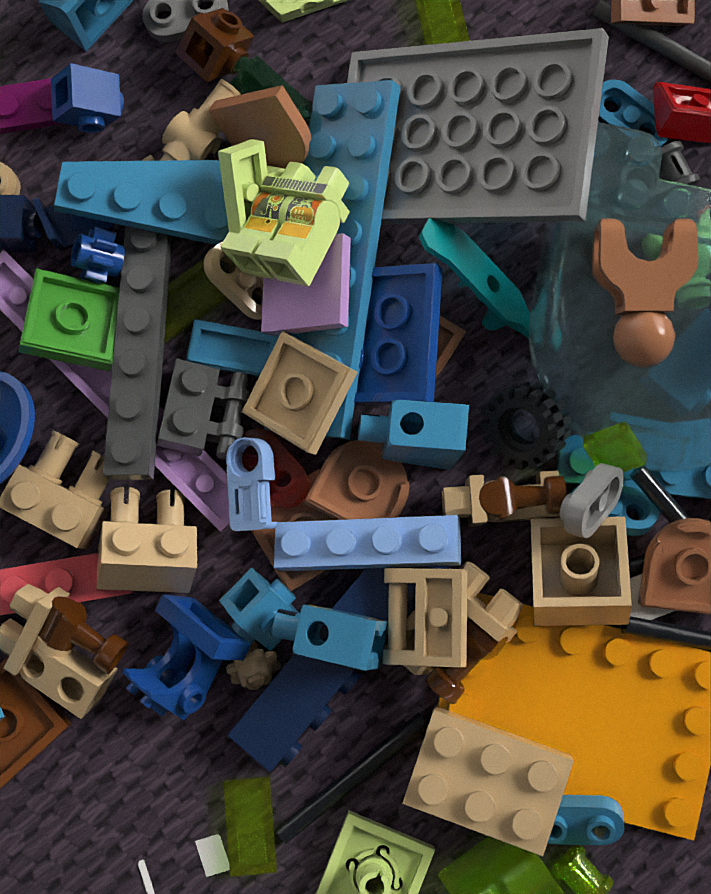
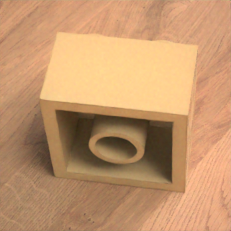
(579, 576)

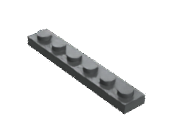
(138, 356)

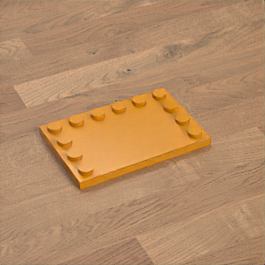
(615, 702)

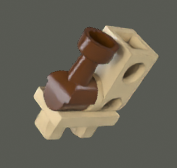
(503, 500)
(487, 633)
(45, 651)

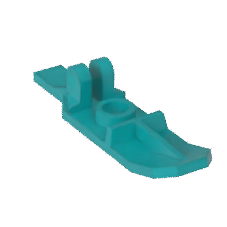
(479, 274)

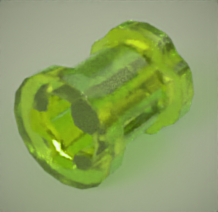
(581, 873)

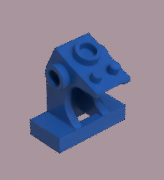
(166, 678)

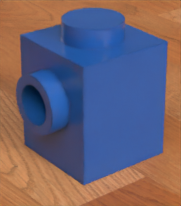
(86, 98)

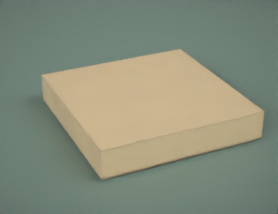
(299, 392)

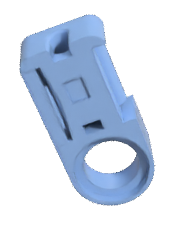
(250, 490)

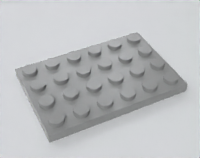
(491, 127)

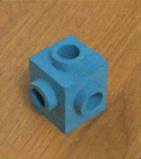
(254, 606)

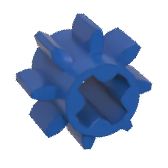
(97, 255)

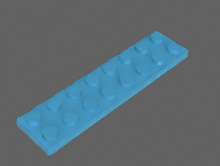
(355, 133)

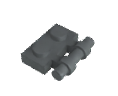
(189, 407)

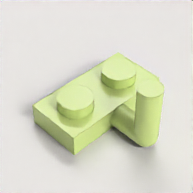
(242, 173)

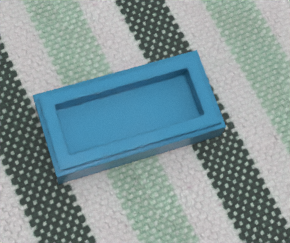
(229, 348)

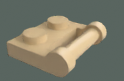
(438, 617)

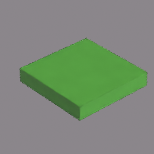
(71, 320)

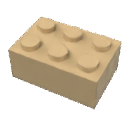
(489, 780)

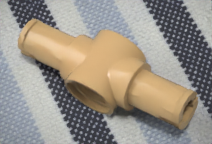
(196, 133)

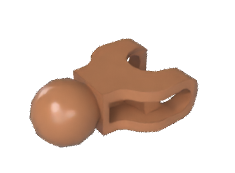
(643, 288)

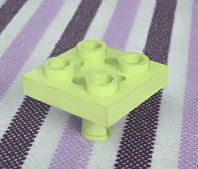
(374, 874)

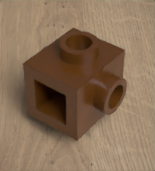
(214, 43)

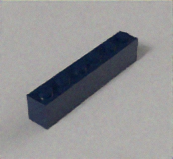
(307, 684)

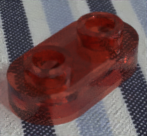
(284, 464)

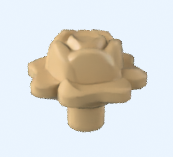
(255, 669)

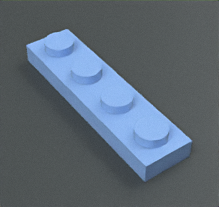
(368, 543)

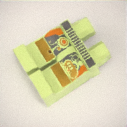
(290, 225)

